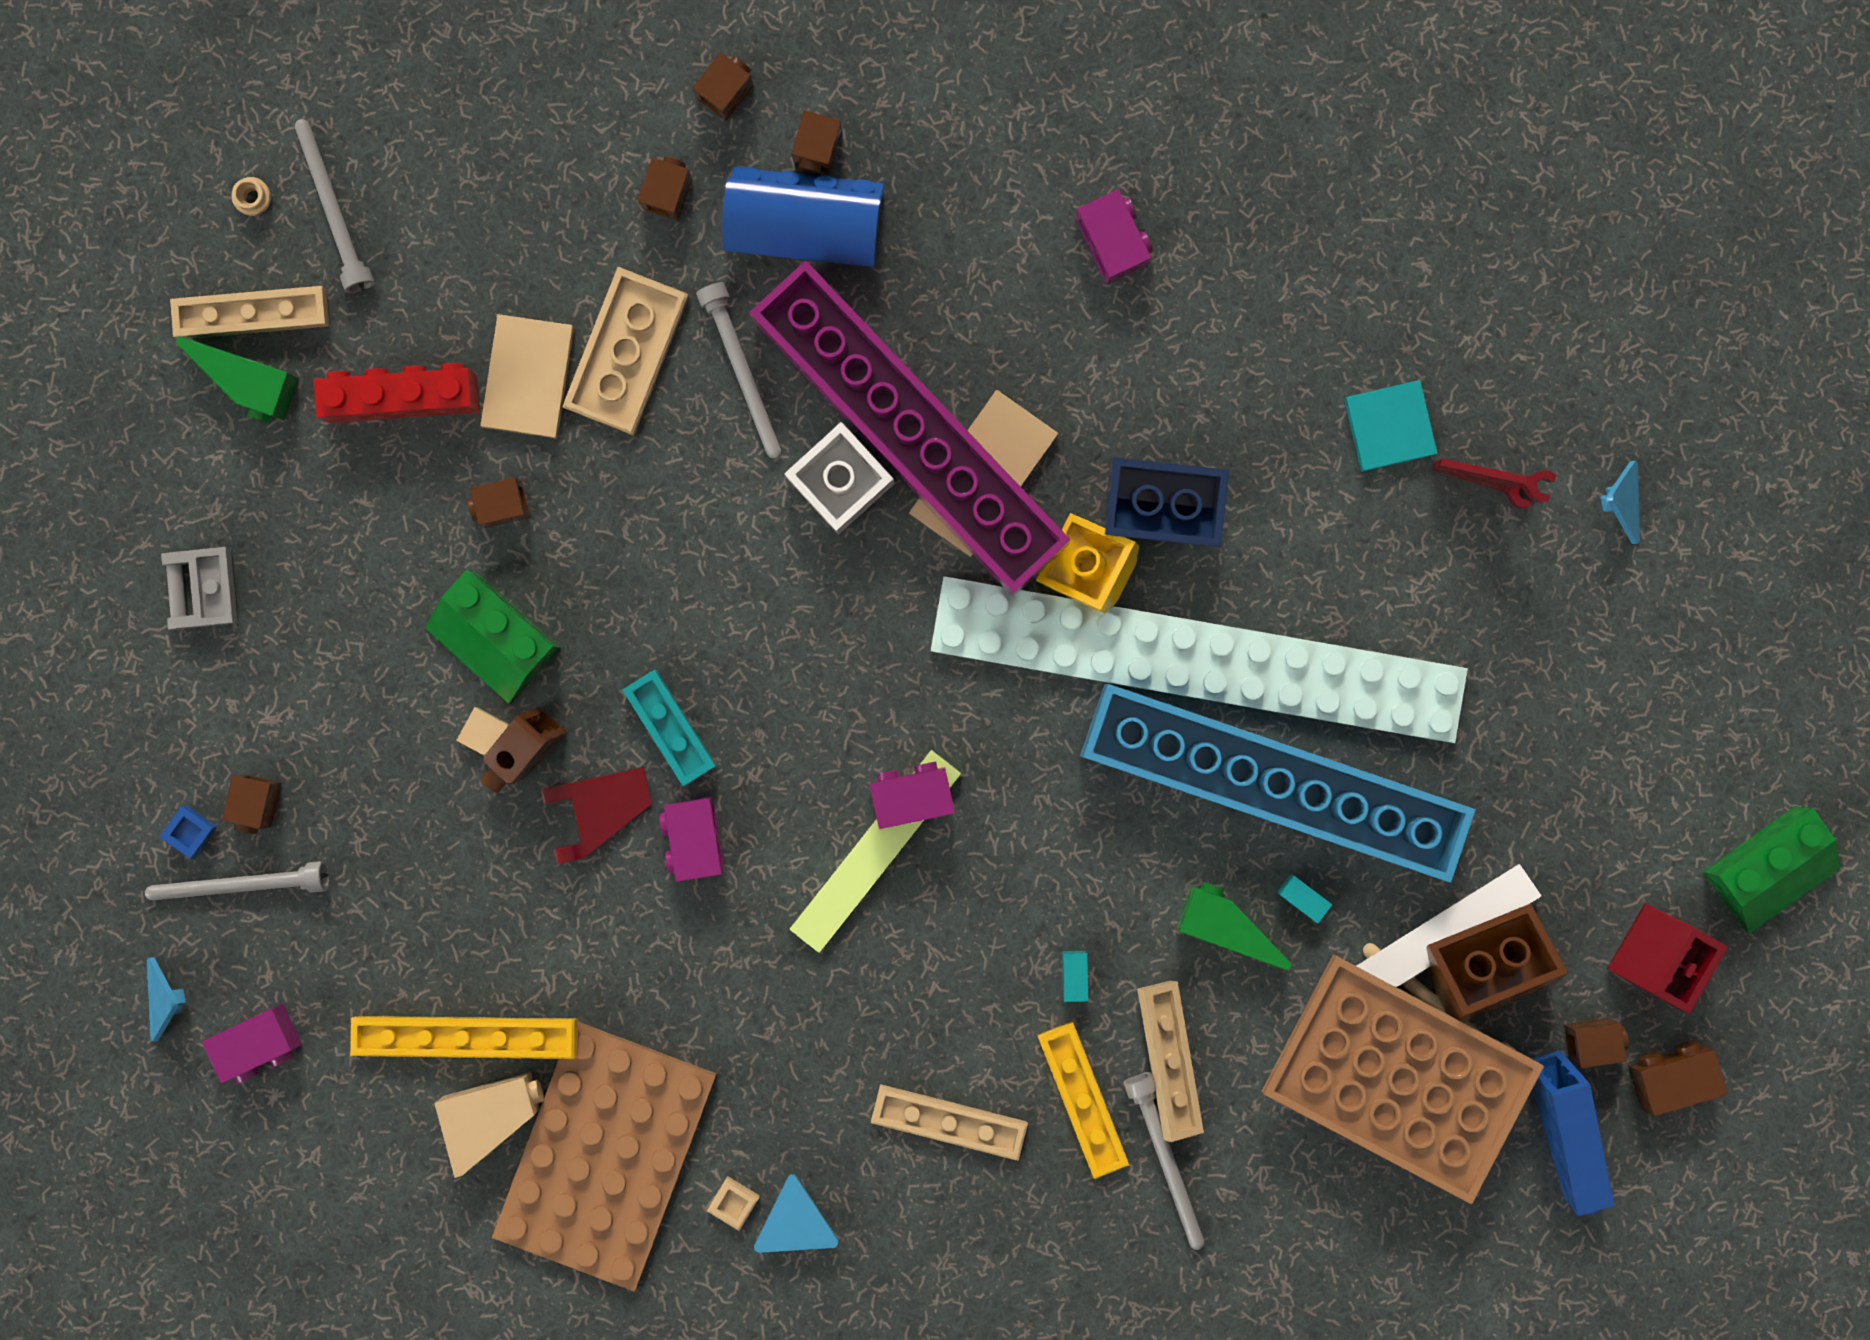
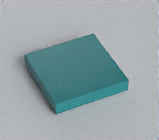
(1390, 426)

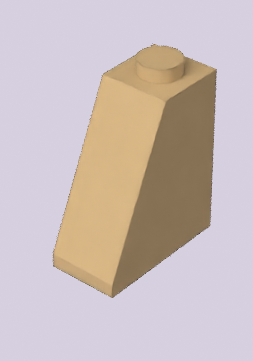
(485, 1116)

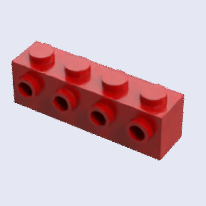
(396, 395)

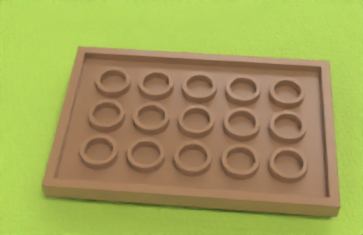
(1402, 1079)
(604, 1157)

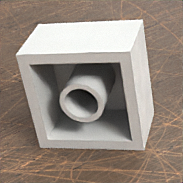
(839, 478)

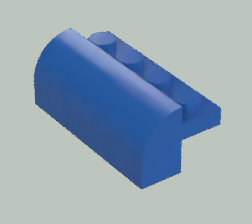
(802, 216)

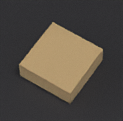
(481, 731)
(733, 1203)

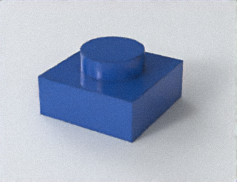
(188, 831)

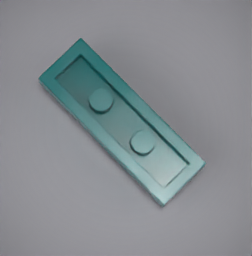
(669, 727)

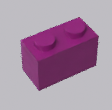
(1113, 236)
(911, 796)
(692, 839)
(252, 1043)

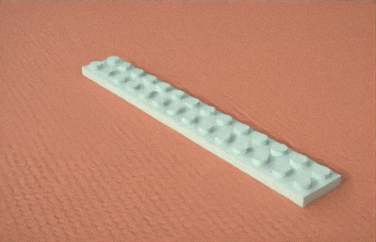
(1200, 660)

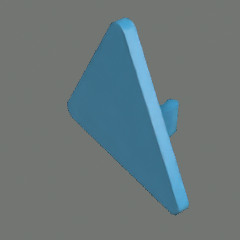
(1624, 501)
(162, 1000)
(795, 1223)

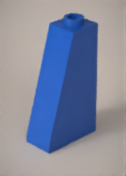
(1573, 1134)

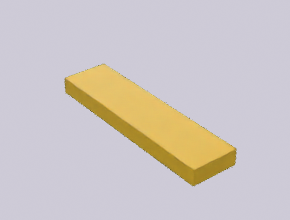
(1083, 1100)

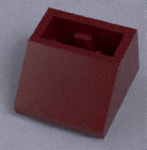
(1667, 958)

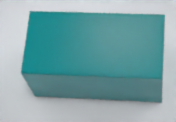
(1304, 898)
(1075, 976)

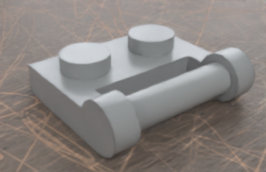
(210, 588)

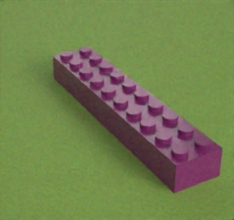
(909, 428)

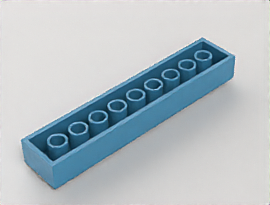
(1277, 782)

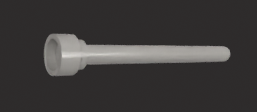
(353, 270)
(715, 301)
(306, 877)
(1142, 1091)

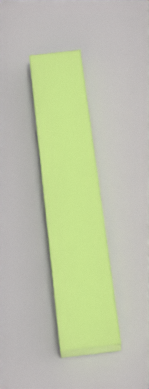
(857, 874)

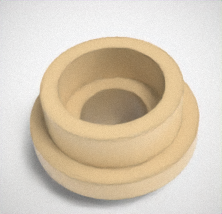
(240, 193)

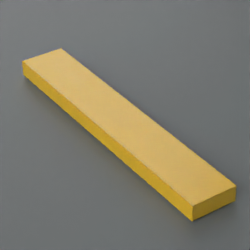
(464, 1037)

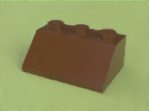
(1494, 964)

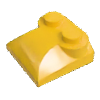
(1091, 566)

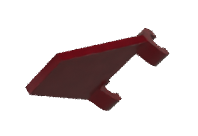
(1499, 480)
(600, 808)

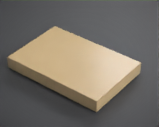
(527, 376)

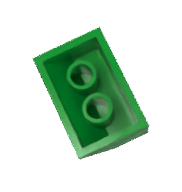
(490, 635)
(1775, 867)

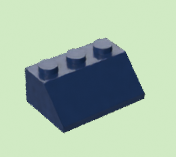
(1166, 502)

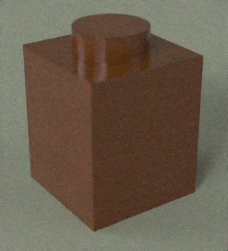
(724, 85)
(816, 143)
(665, 187)
(498, 503)
(251, 803)
(1596, 1042)

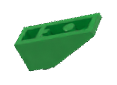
(247, 382)
(1221, 922)

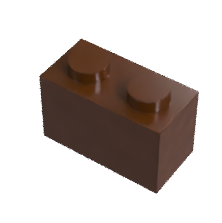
(1677, 1078)

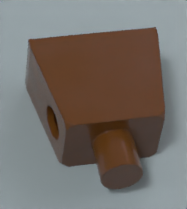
(520, 748)

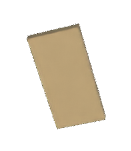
(625, 351)
(1011, 438)

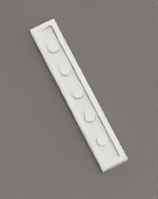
(1409, 954)

